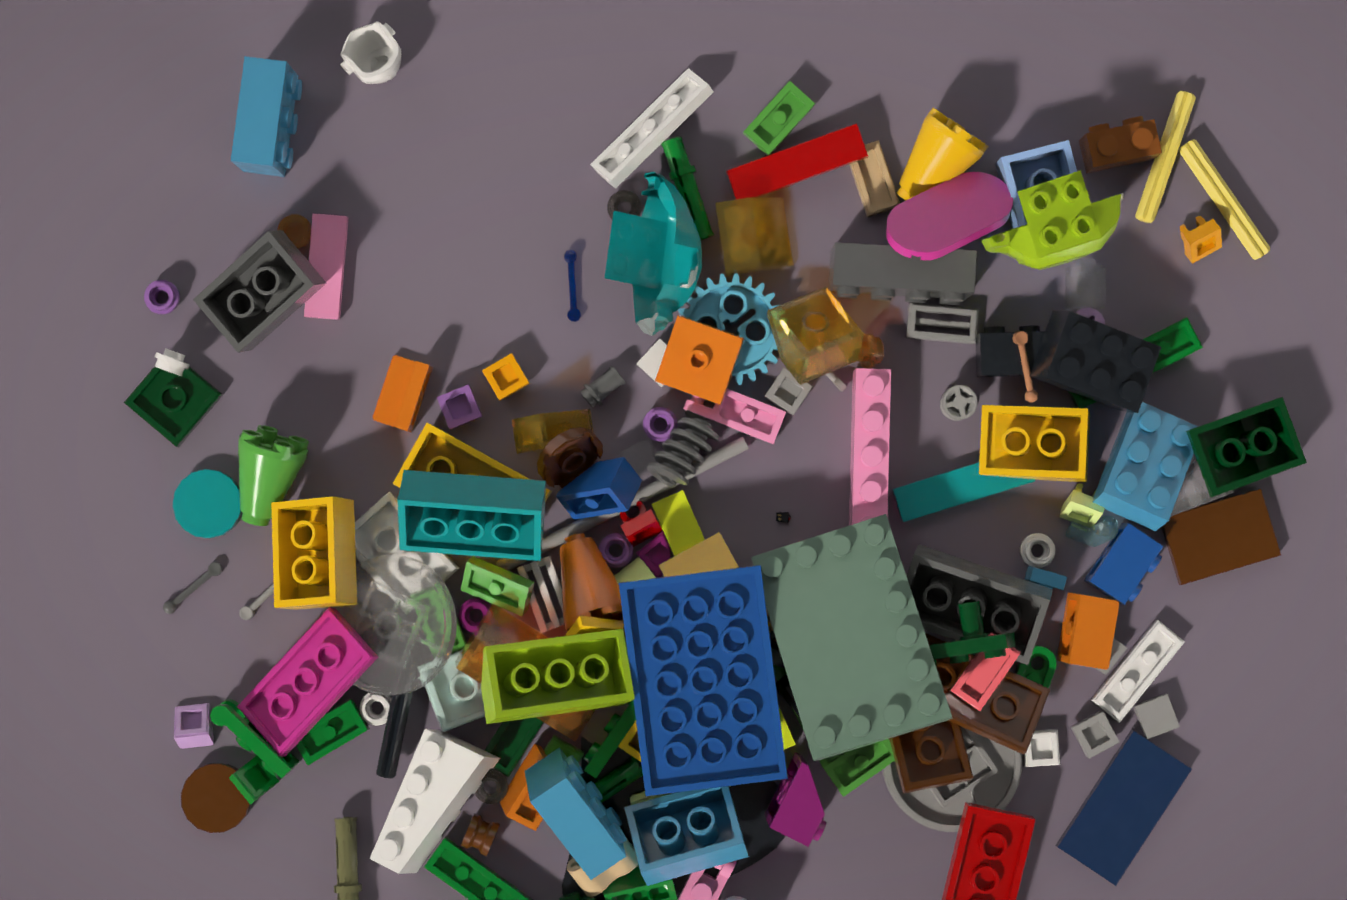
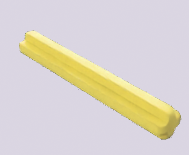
(1164, 162)
(1224, 199)

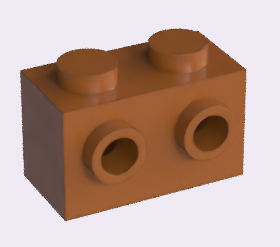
(1121, 145)

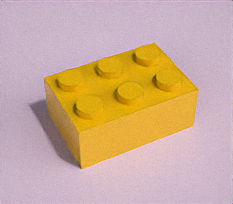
(314, 553)

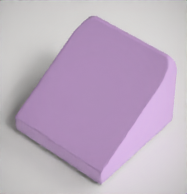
(193, 726)

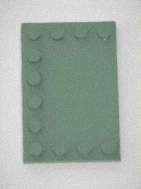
(851, 638)

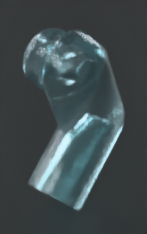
(1095, 535)

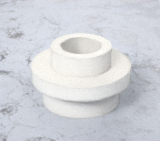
(171, 362)
(1048, 550)
(366, 708)

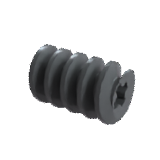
(682, 450)

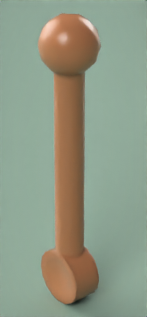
(1021, 338)

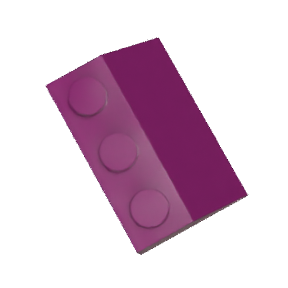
(796, 805)

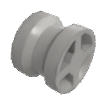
(964, 400)

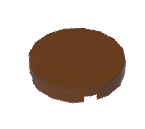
(568, 456)
(212, 799)

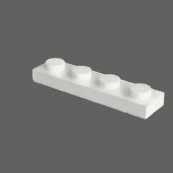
(652, 128)

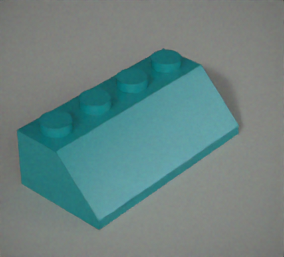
(471, 515)

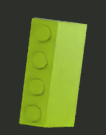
(555, 676)

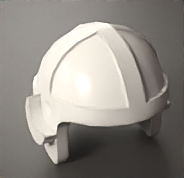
(372, 53)

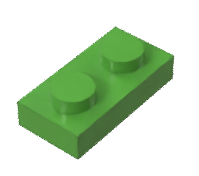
(779, 118)
(497, 585)

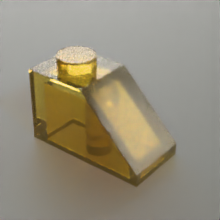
(537, 430)

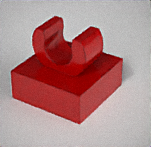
(641, 527)

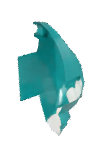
(656, 254)

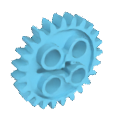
(710, 305)

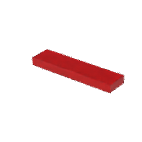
(798, 163)

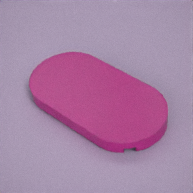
(949, 215)

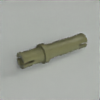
(346, 859)

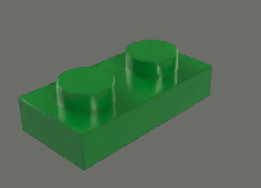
(332, 732)

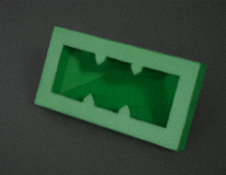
(634, 888)

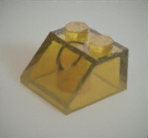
(753, 235)
(814, 335)

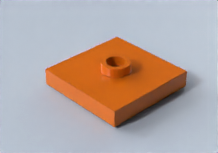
(699, 359)

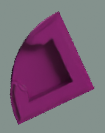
(655, 553)

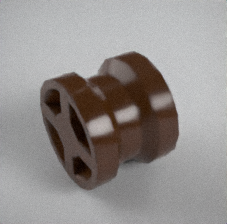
(480, 834)

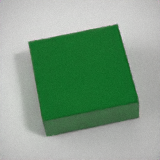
(253, 780)

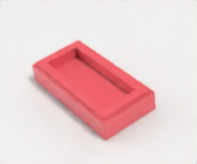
(983, 677)

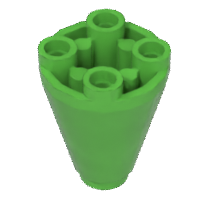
(267, 470)

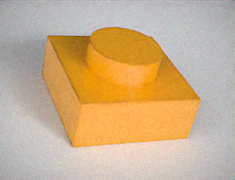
(505, 377)

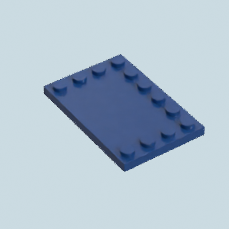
(703, 680)

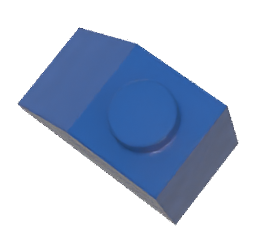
(601, 489)

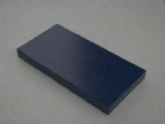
(1123, 807)

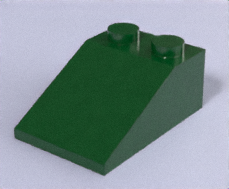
(1246, 446)

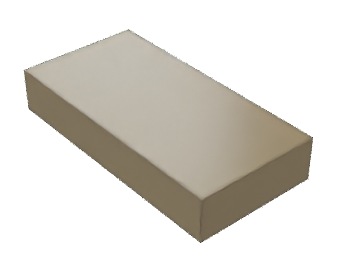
(874, 181)

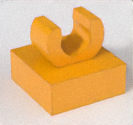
(1201, 240)

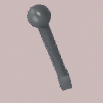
(214, 569)

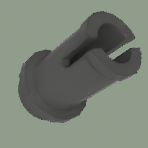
(602, 387)

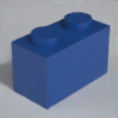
(1124, 564)

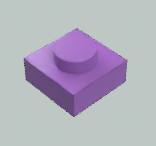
(459, 407)

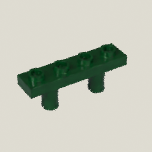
(973, 639)

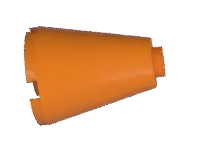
(587, 582)

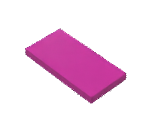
(307, 681)

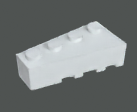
(429, 799)

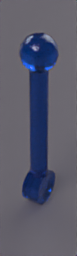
(573, 314)

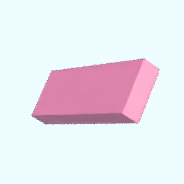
(328, 258)

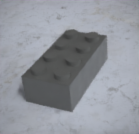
(887, 274)
(1006, 601)

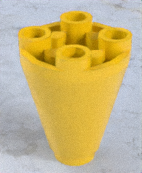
(938, 154)

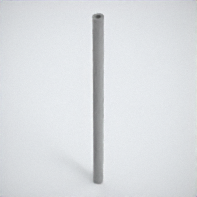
(643, 494)

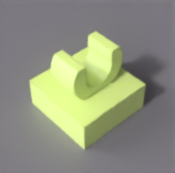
(1080, 508)

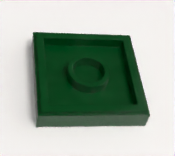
(173, 402)

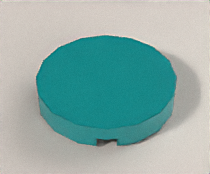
(207, 503)

